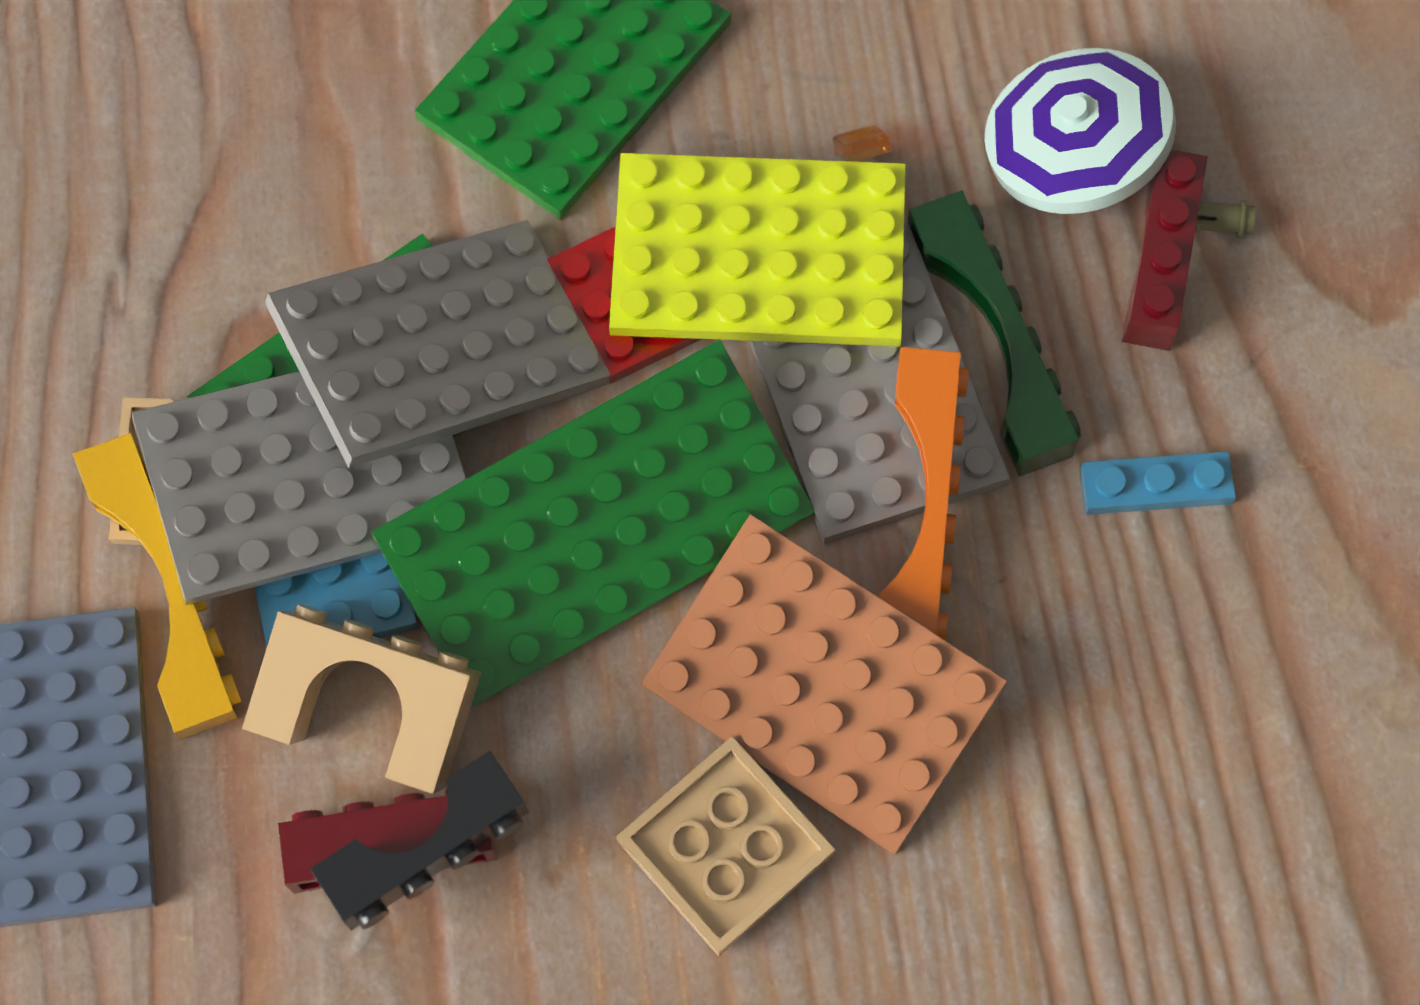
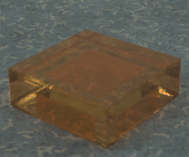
(861, 143)

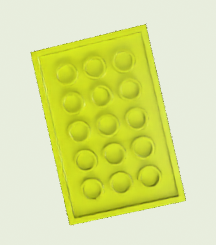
(759, 250)

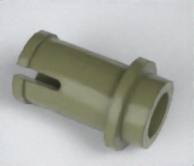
(1227, 218)

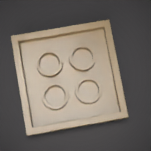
(725, 845)

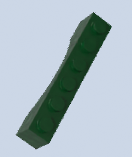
(954, 248)

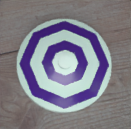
(1080, 130)

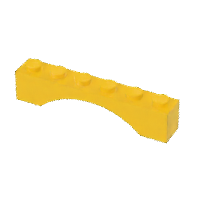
(191, 679)

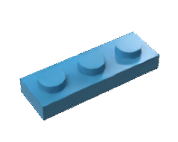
(1157, 483)

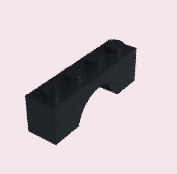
(368, 881)

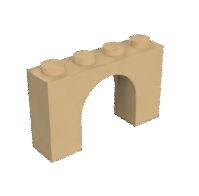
(432, 690)

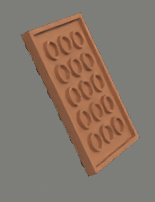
(824, 683)

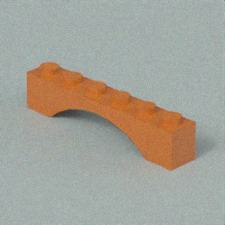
(927, 401)

